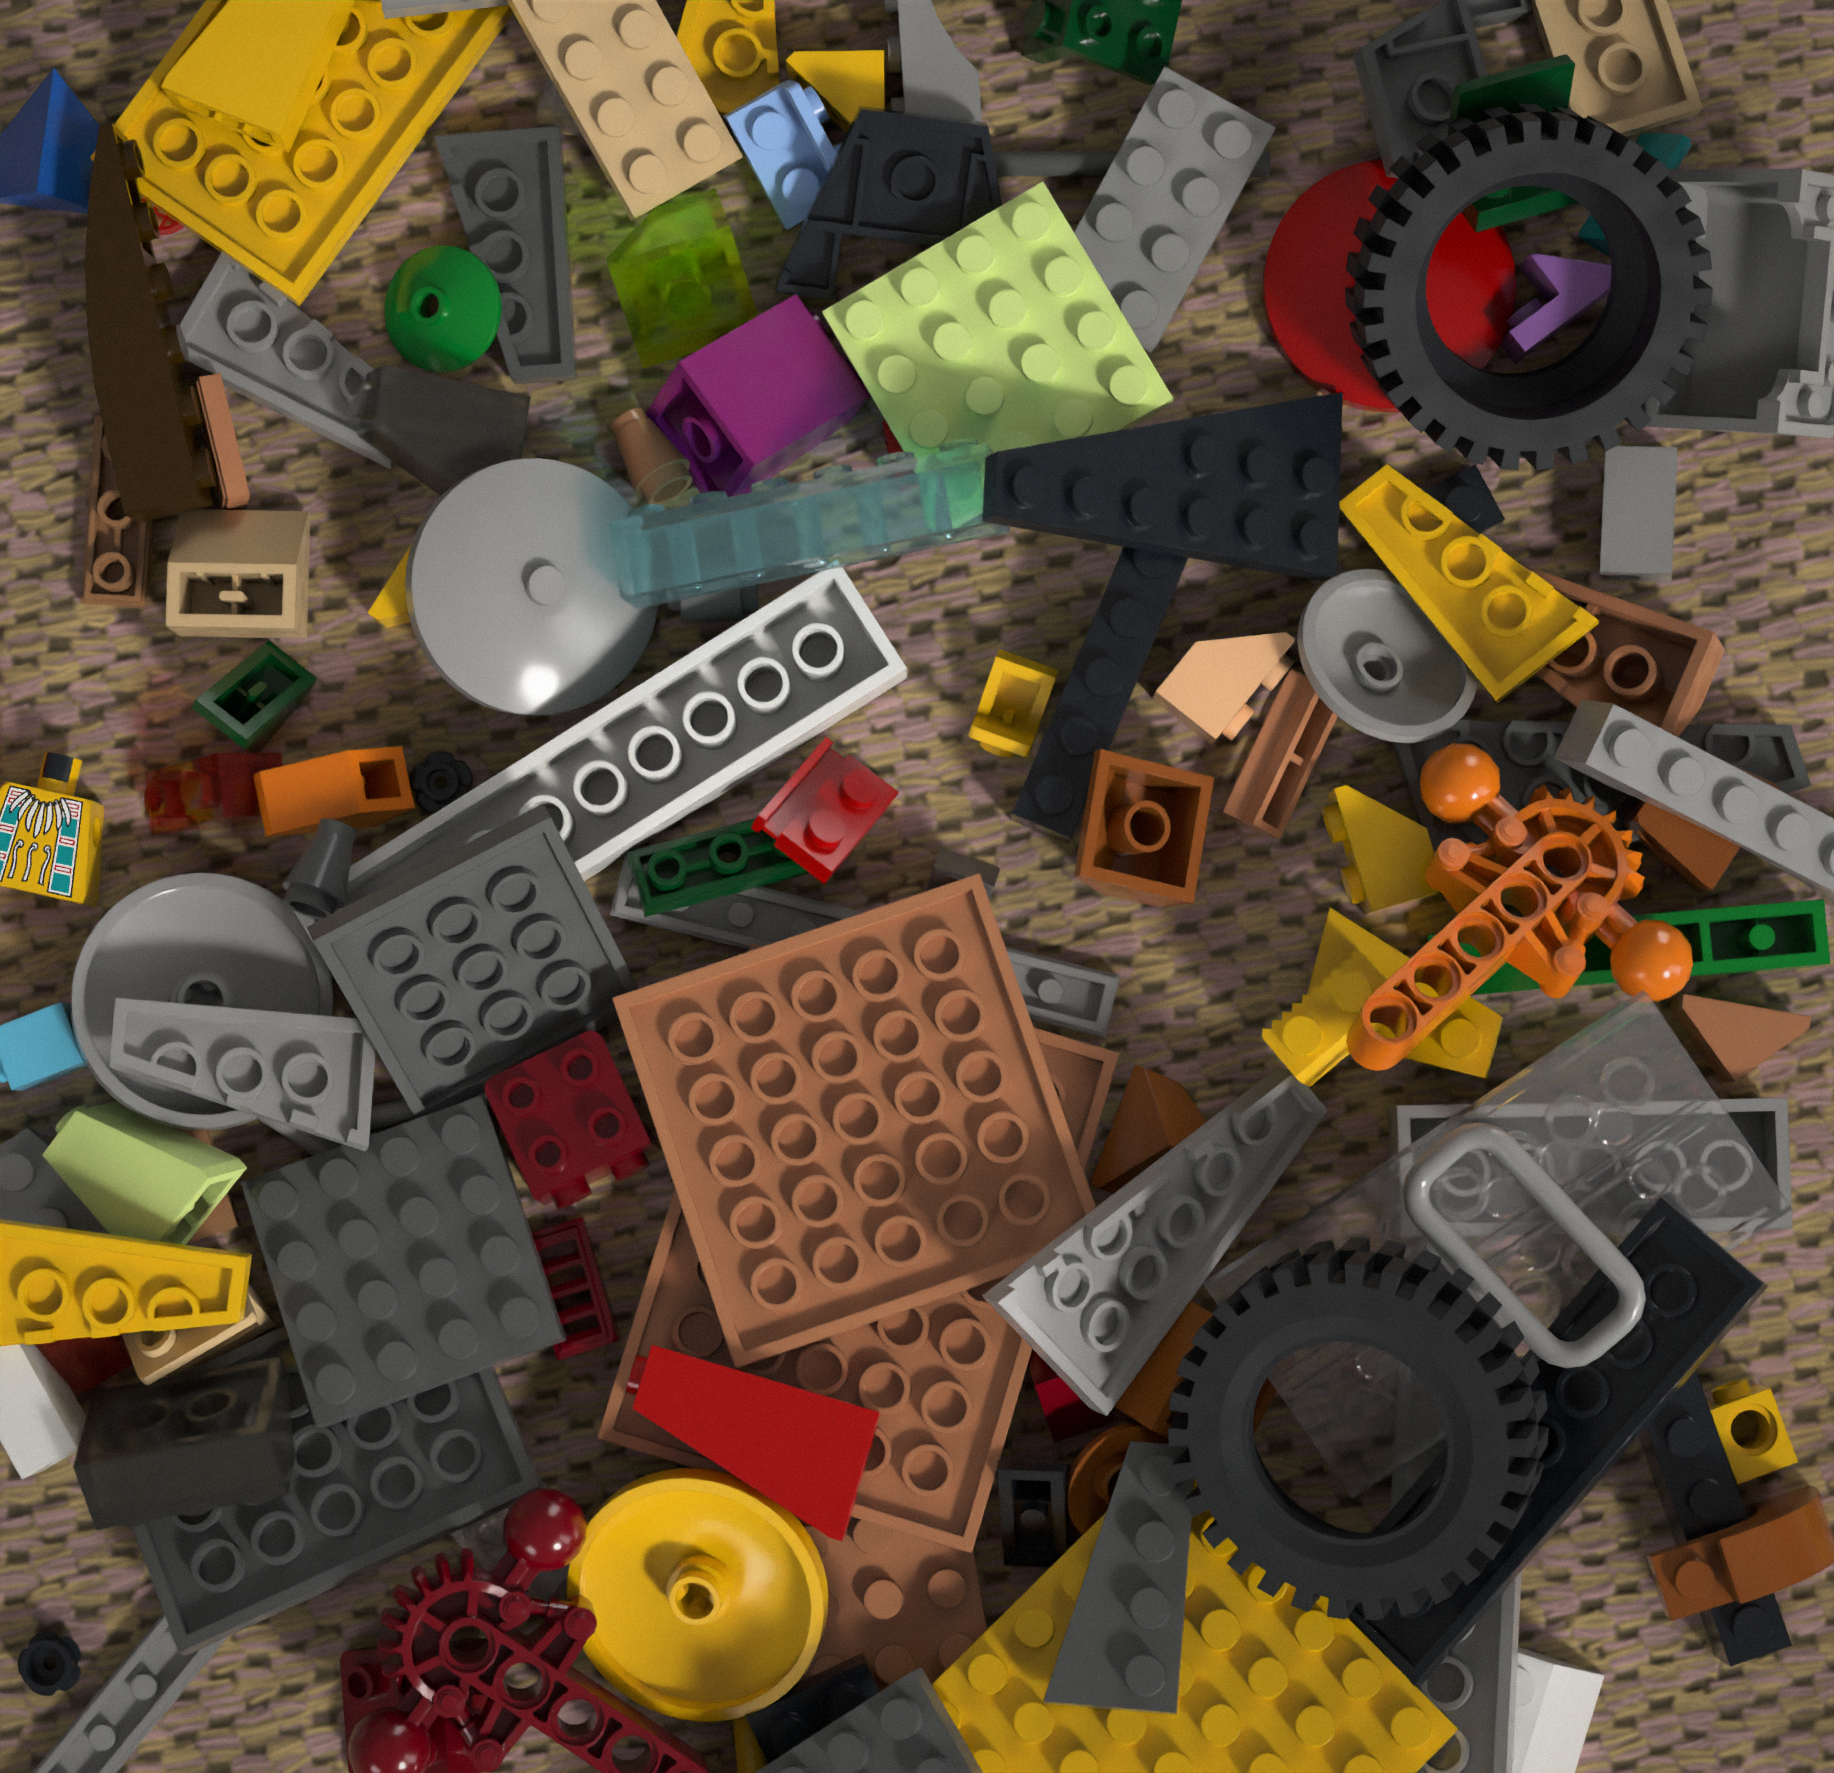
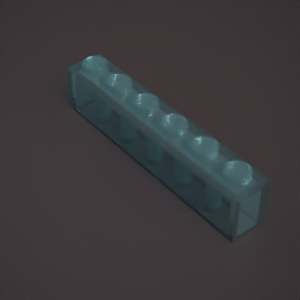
(803, 525)

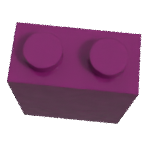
(757, 399)

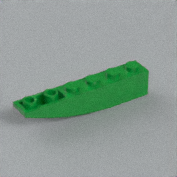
(1720, 939)

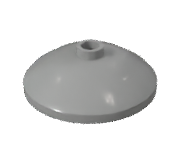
(1381, 659)

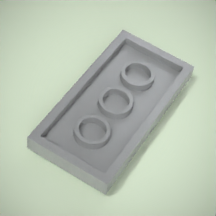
(1168, 198)

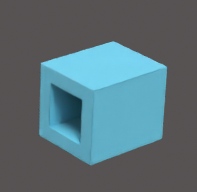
(39, 1048)

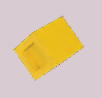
(1770, 1447)

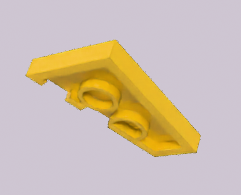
(731, 48)
(1458, 1044)

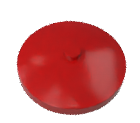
(1306, 279)

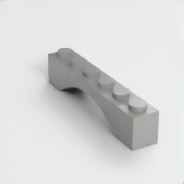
(933, 70)
(1702, 790)

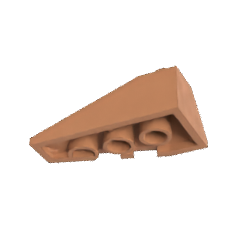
(1634, 659)

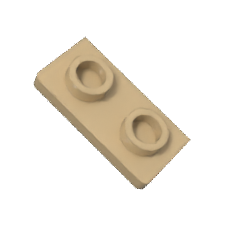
(179, 1350)

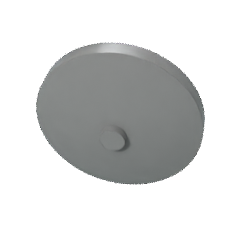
(522, 589)
(195, 944)

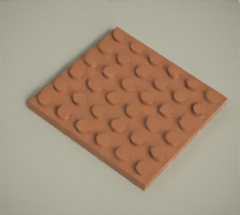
(856, 1119)

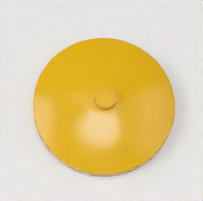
(700, 1595)

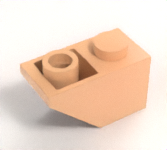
(1219, 677)

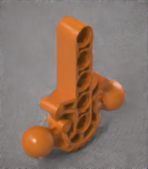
(1510, 869)

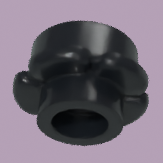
(438, 765)
(33, 1668)

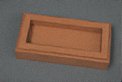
(222, 443)

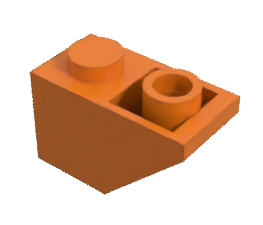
(346, 786)

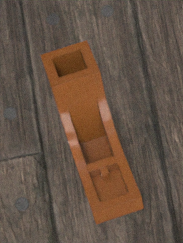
(1759, 1556)

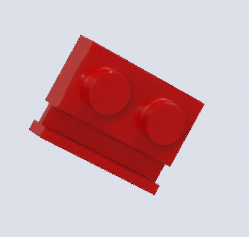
(825, 810)

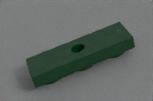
(690, 872)

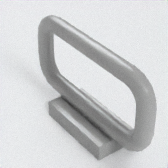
(1456, 1253)

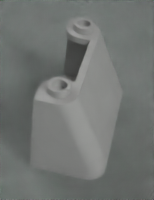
(1771, 310)

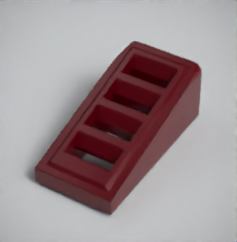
(608, 1330)

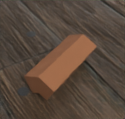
(1280, 758)

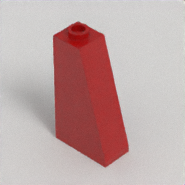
(771, 1435)

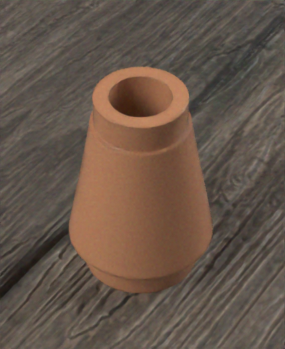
(651, 459)

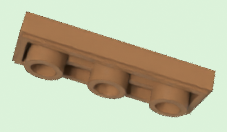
(115, 550)

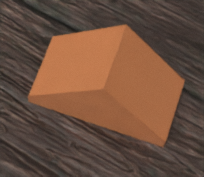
(1735, 1035)

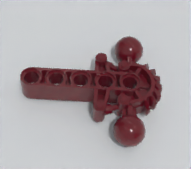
(541, 1535)

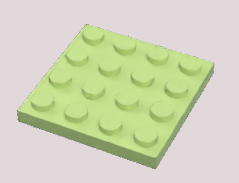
(998, 338)

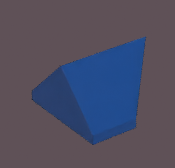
(49, 150)

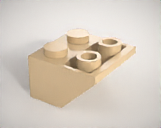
(239, 574)

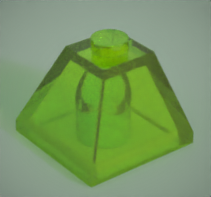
(681, 279)

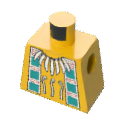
(51, 836)

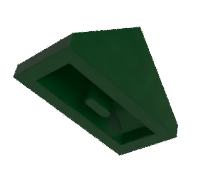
(256, 697)

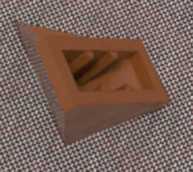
(1148, 1124)

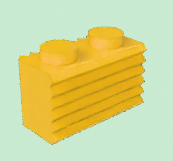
(1316, 1031)

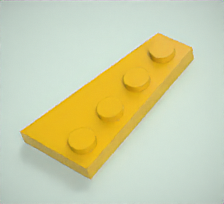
(1475, 594)
(105, 1285)

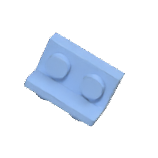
(785, 146)

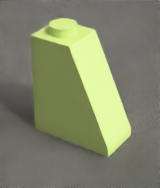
(139, 1173)

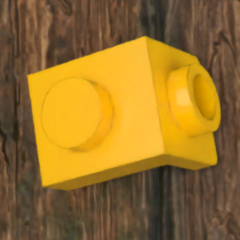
(1012, 705)

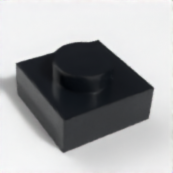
(1469, 499)

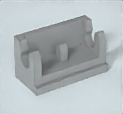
(1639, 513)

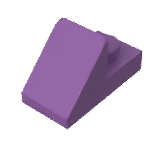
(1569, 291)

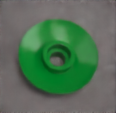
(466, 313)

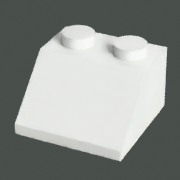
(1551, 1713)

